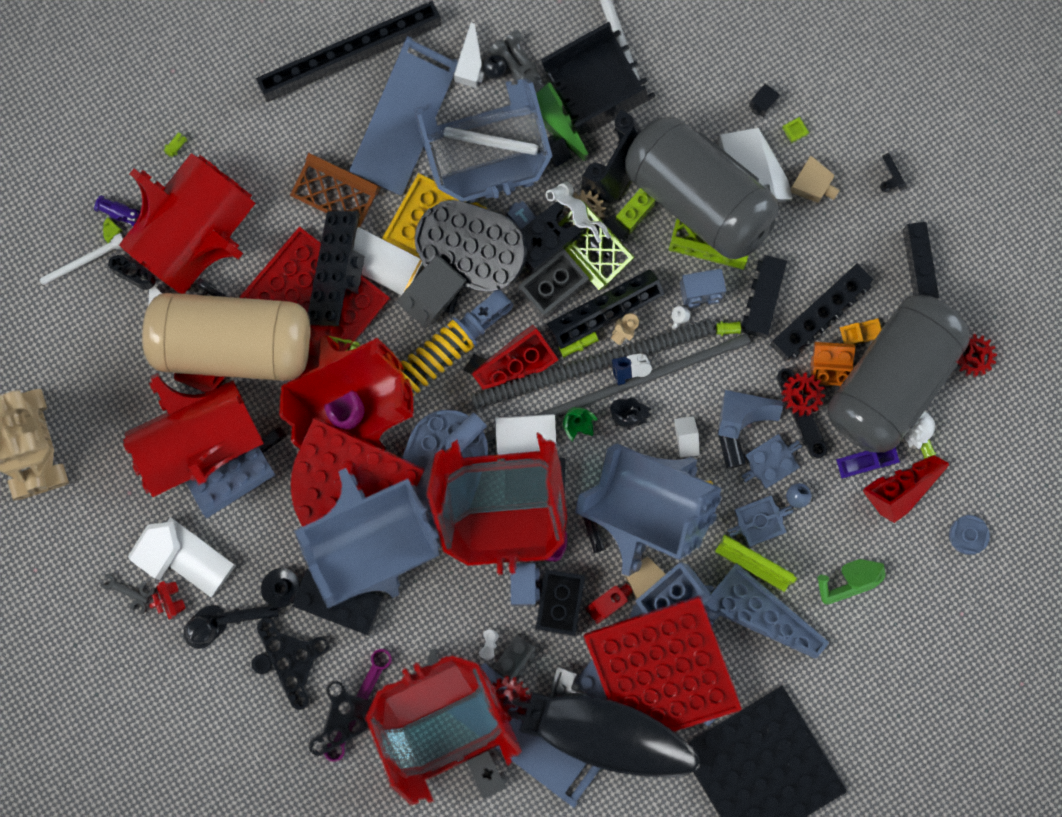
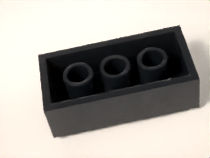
(354, 613)

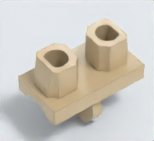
(625, 328)

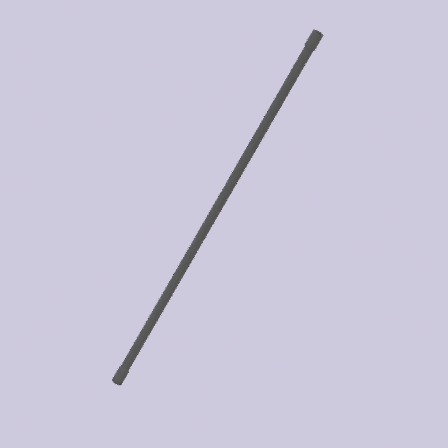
(732, 344)

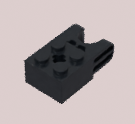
(549, 235)

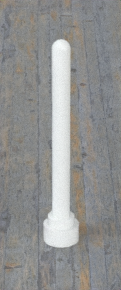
(114, 244)

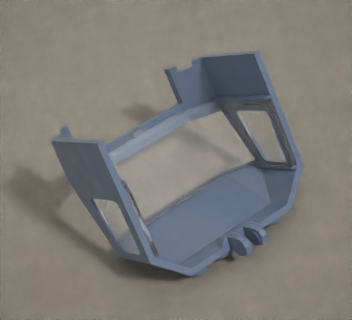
(479, 170)

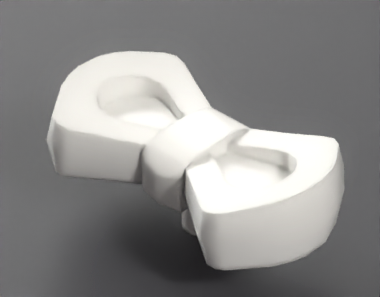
(487, 651)

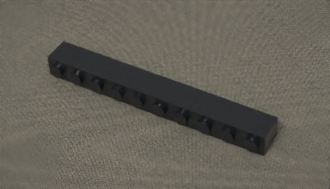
(349, 51)

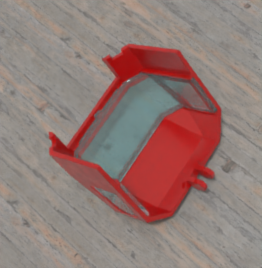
(499, 505)
(436, 723)

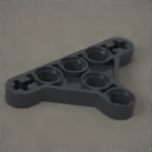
(296, 668)
(338, 721)

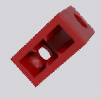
(604, 606)

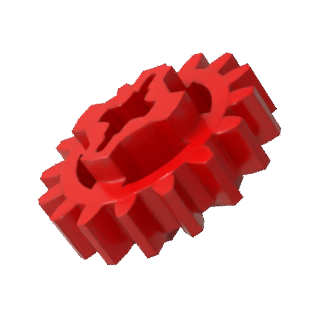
(977, 363)
(811, 394)
(513, 690)

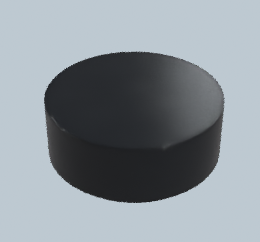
(261, 664)

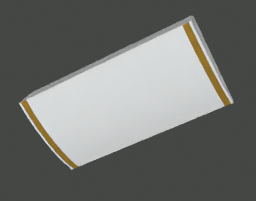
(386, 262)

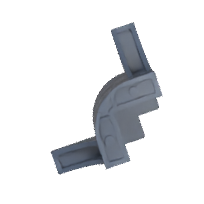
(650, 504)
(368, 541)

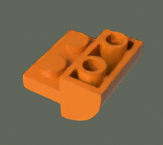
(832, 362)

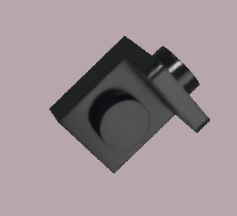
(559, 150)

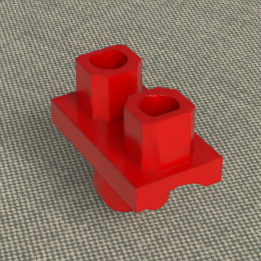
(164, 591)

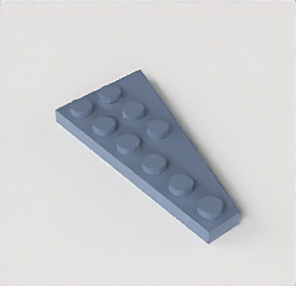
(754, 607)

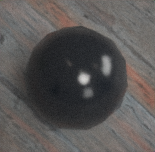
(494, 67)

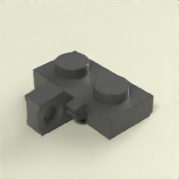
(565, 684)

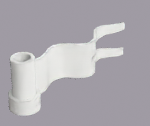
(563, 194)

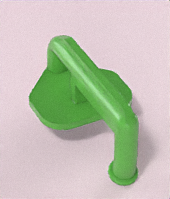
(861, 577)

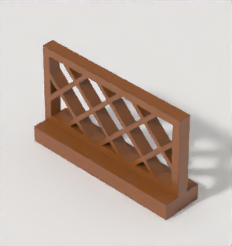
(337, 174)

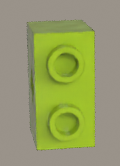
(636, 210)

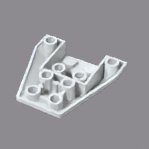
(754, 154)

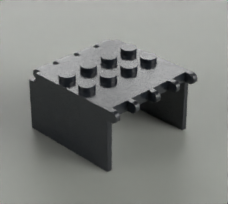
(595, 79)

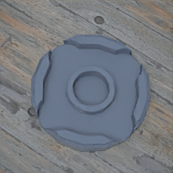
(969, 535)

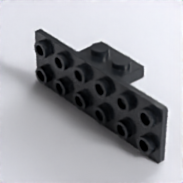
(337, 268)

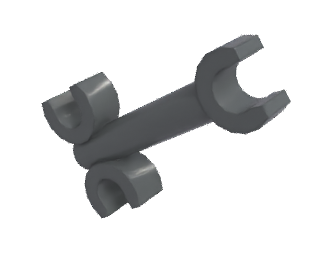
(141, 598)

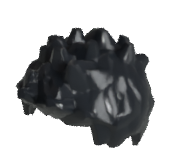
(629, 413)

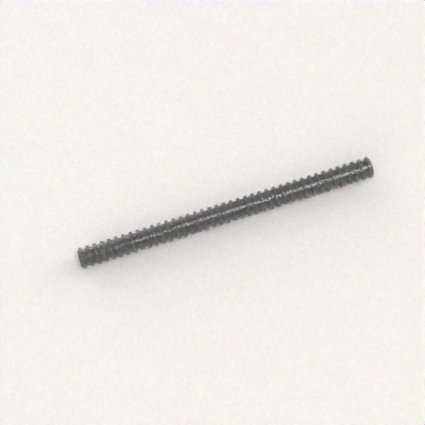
(590, 364)

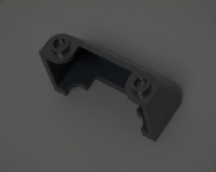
(612, 179)

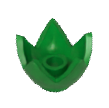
(578, 420)

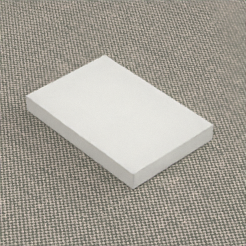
(519, 433)

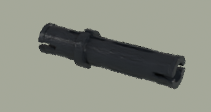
(238, 616)

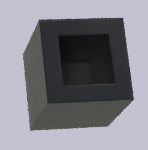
(763, 100)

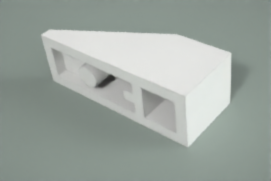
(469, 65)

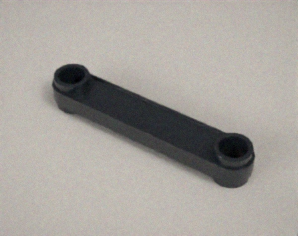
(806, 424)

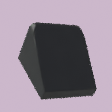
(475, 362)

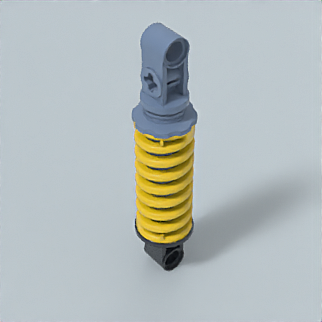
(453, 340)

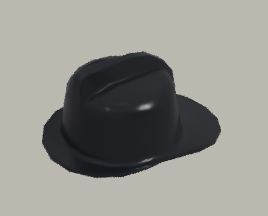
(203, 627)

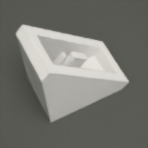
(687, 437)

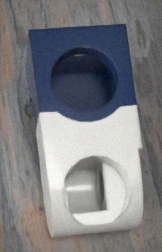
(630, 367)

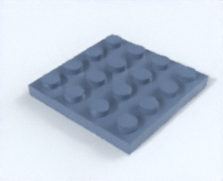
(231, 481)

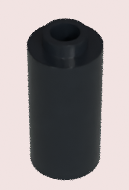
(731, 451)

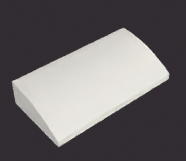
(200, 562)

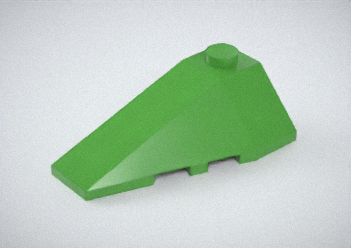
(557, 122)

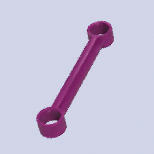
(364, 692)

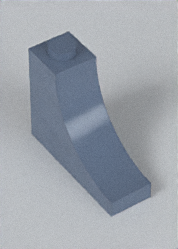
(742, 409)

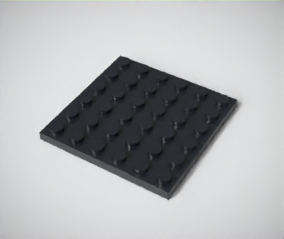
(765, 763)

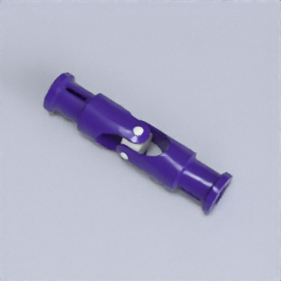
(116, 210)

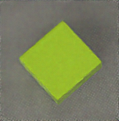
(795, 130)

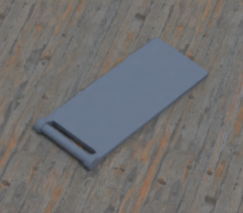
(393, 135)
(544, 761)

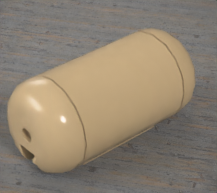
(226, 336)

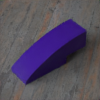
(866, 462)

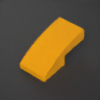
(860, 332)

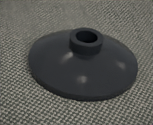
(272, 584)

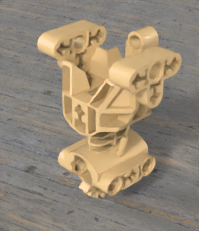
(27, 444)

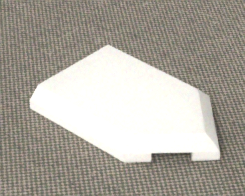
(156, 548)

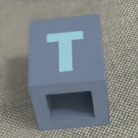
(520, 214)

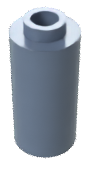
(466, 432)

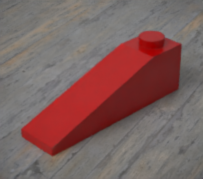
(520, 357)
(901, 492)

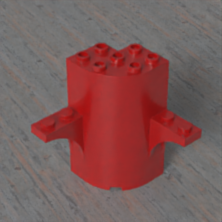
(186, 222)
(368, 371)
(191, 437)

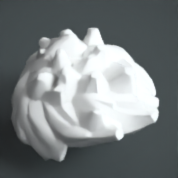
(921, 431)

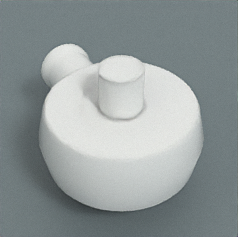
(680, 316)

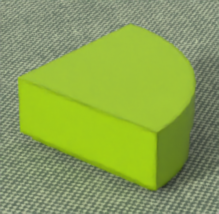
(110, 229)

